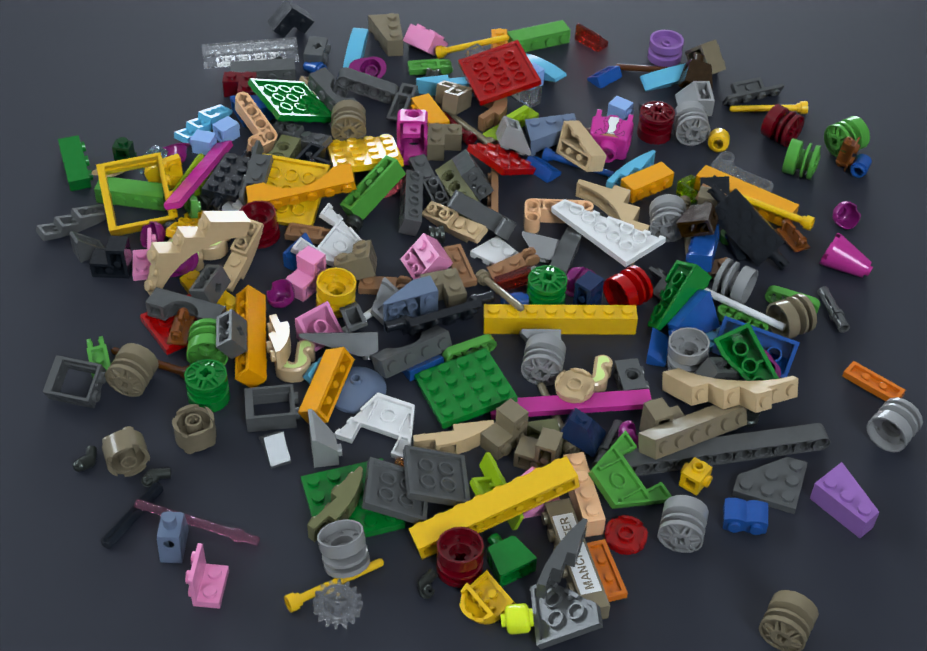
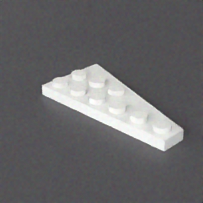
(609, 234)

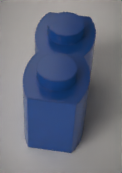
(745, 516)

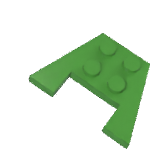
(619, 481)

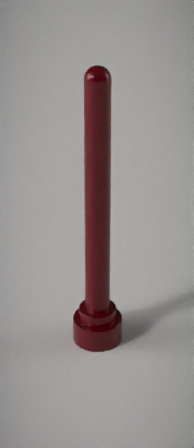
(468, 137)

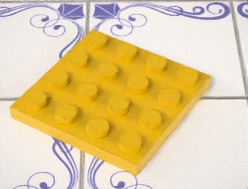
(363, 153)
(291, 174)

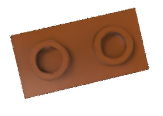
(850, 147)
(792, 237)
(180, 327)

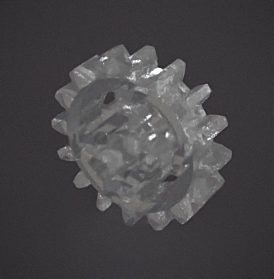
(326, 606)

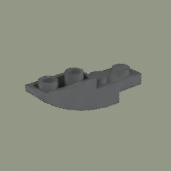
(298, 131)
(432, 186)

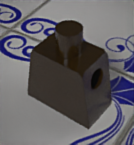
(696, 70)
(698, 220)

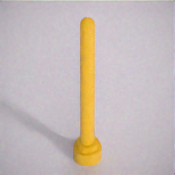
(442, 51)
(801, 107)
(805, 221)
(295, 600)

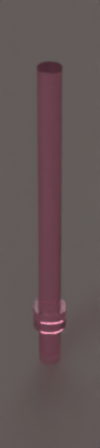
(236, 534)

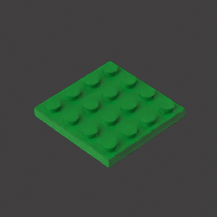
(290, 100)
(464, 388)
(318, 493)

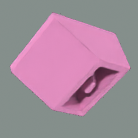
(423, 39)
(425, 257)

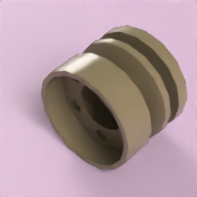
(348, 120)
(796, 313)
(131, 370)
(788, 621)

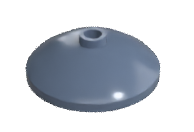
(359, 388)

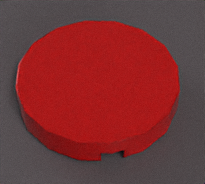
(625, 535)

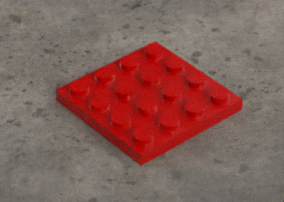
(499, 72)

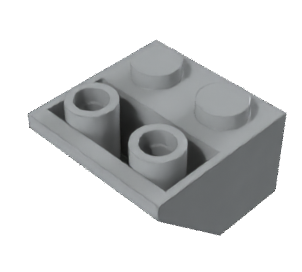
(697, 91)
(511, 136)

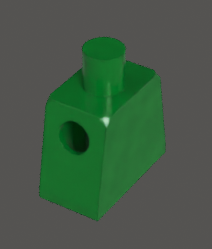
(509, 559)

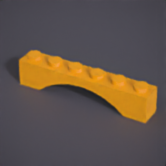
(338, 180)

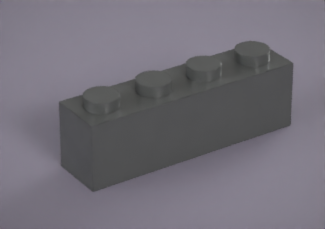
(268, 69)

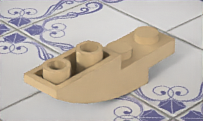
(454, 223)
(242, 254)
(279, 341)
(462, 438)

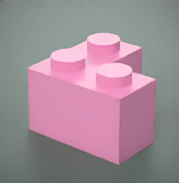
(309, 265)

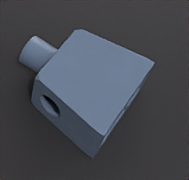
(172, 528)

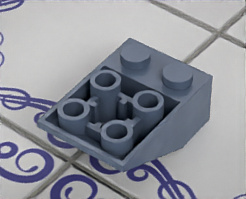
(414, 299)

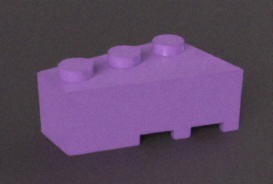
(845, 500)

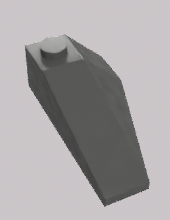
(356, 343)

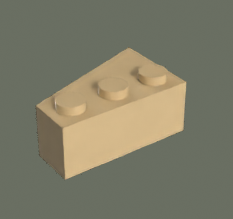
(580, 147)

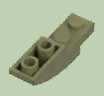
(343, 503)

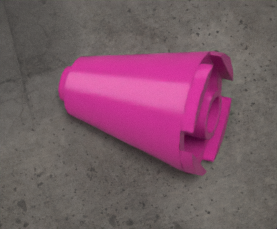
(846, 258)

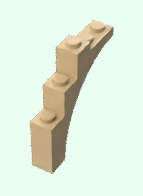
(612, 201)
(188, 240)
(728, 393)

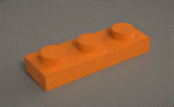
(872, 382)
(607, 570)

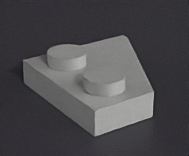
(385, 291)

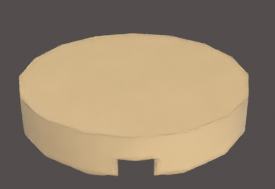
(574, 385)

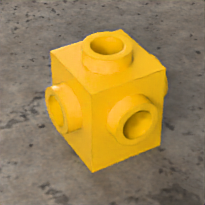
(695, 476)

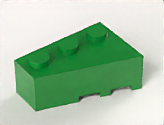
(75, 162)

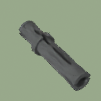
(841, 323)
(610, 439)

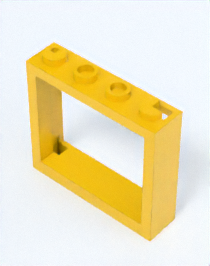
(125, 165)

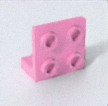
(140, 262)
(205, 580)

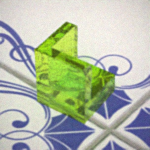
(686, 187)

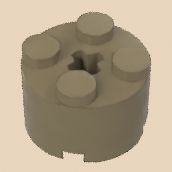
(194, 428)
(125, 452)

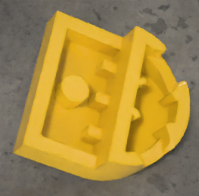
(174, 170)
(484, 600)

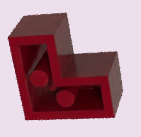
(237, 82)

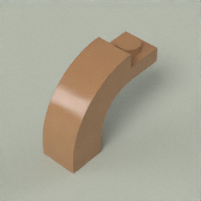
(493, 115)

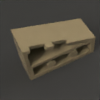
(388, 32)

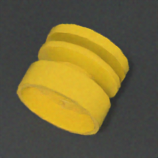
(337, 288)

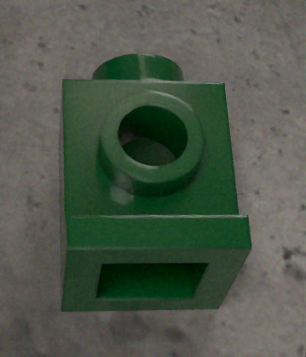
(121, 147)

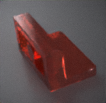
(590, 38)
(514, 278)

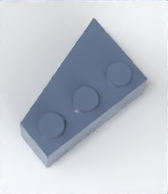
(545, 131)

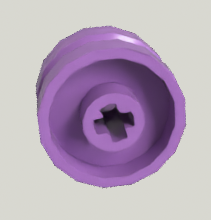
(665, 48)

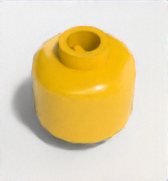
(718, 140)

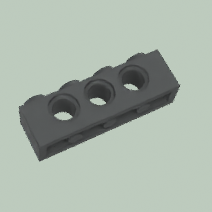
(411, 203)

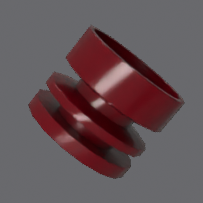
(655, 122)
(782, 125)
(264, 213)
(459, 556)

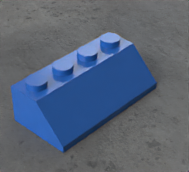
(779, 347)

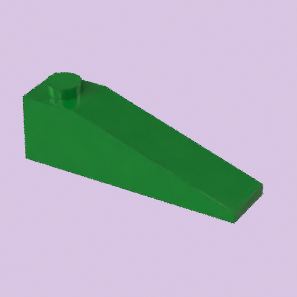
(682, 283)
(745, 354)

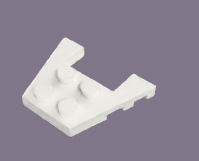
(337, 241)
(384, 416)

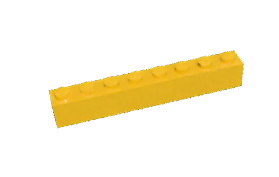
(568, 318)
(498, 504)

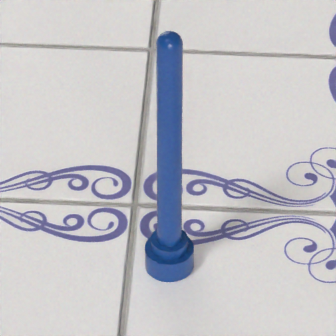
(549, 155)

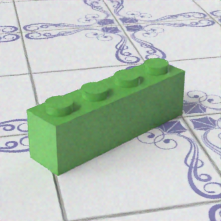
(541, 35)
(373, 187)
(134, 193)

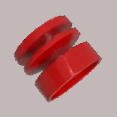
(628, 287)

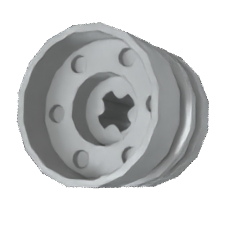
(691, 123)
(664, 214)
(740, 283)
(687, 349)
(543, 358)
(894, 424)
(683, 523)
(343, 548)

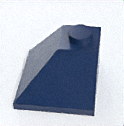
(583, 432)

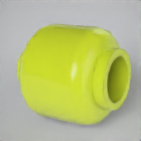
(517, 618)

